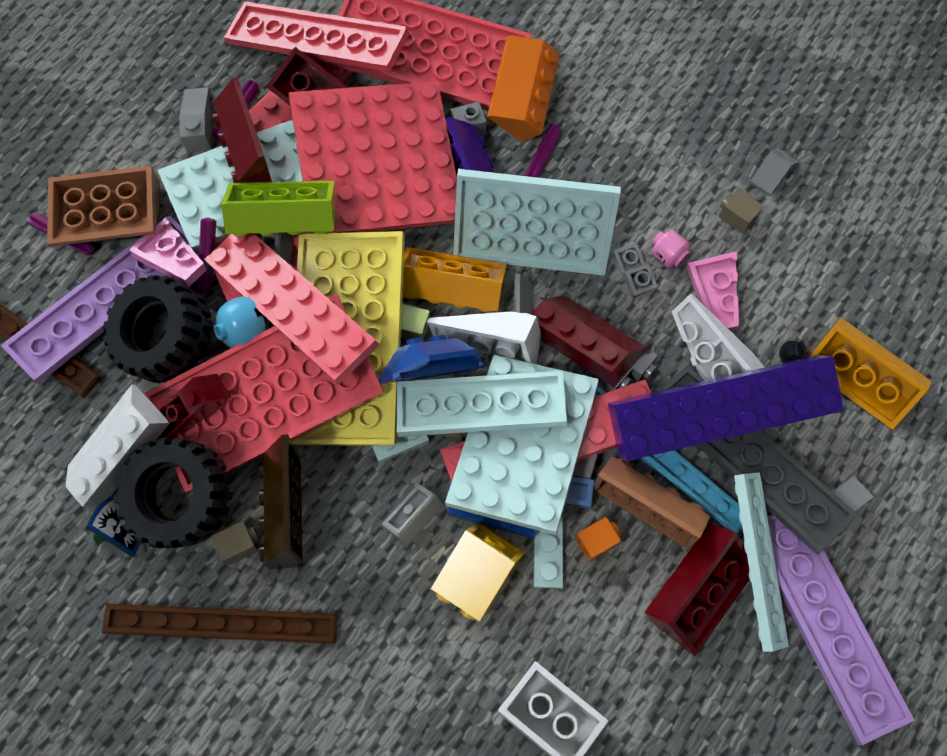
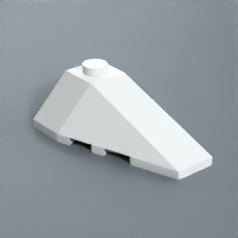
(498, 334)
(711, 344)

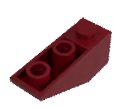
(193, 403)

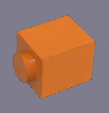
(598, 539)

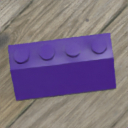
(467, 146)

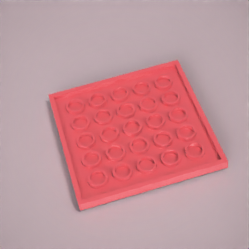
(383, 152)

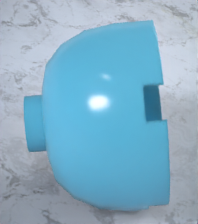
(238, 322)

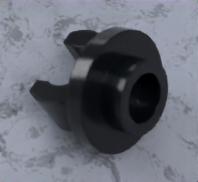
(792, 351)

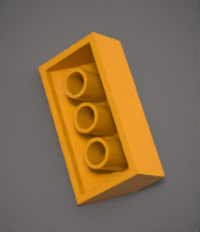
(453, 279)
(872, 374)

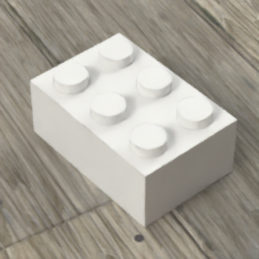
(552, 714)

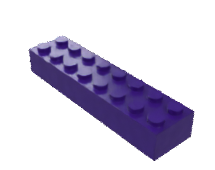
(725, 407)

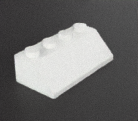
(99, 461)

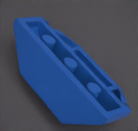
(430, 359)

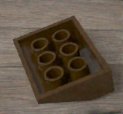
(281, 506)

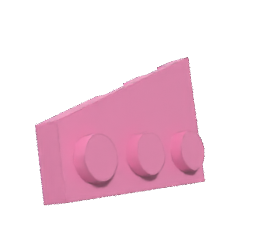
(169, 254)
(716, 287)

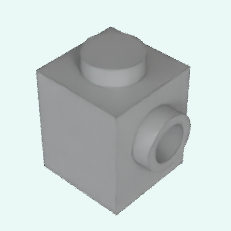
(472, 114)

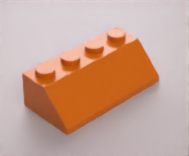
(523, 86)

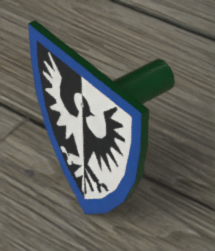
(108, 527)

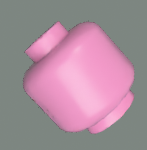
(670, 249)

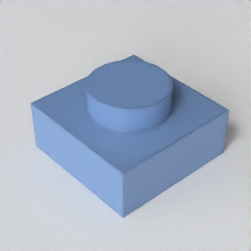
(580, 493)

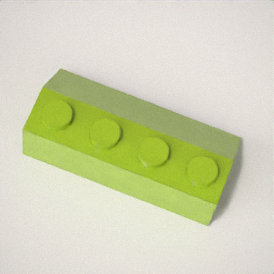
(279, 207)

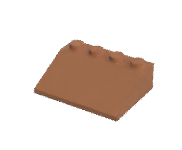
(102, 205)

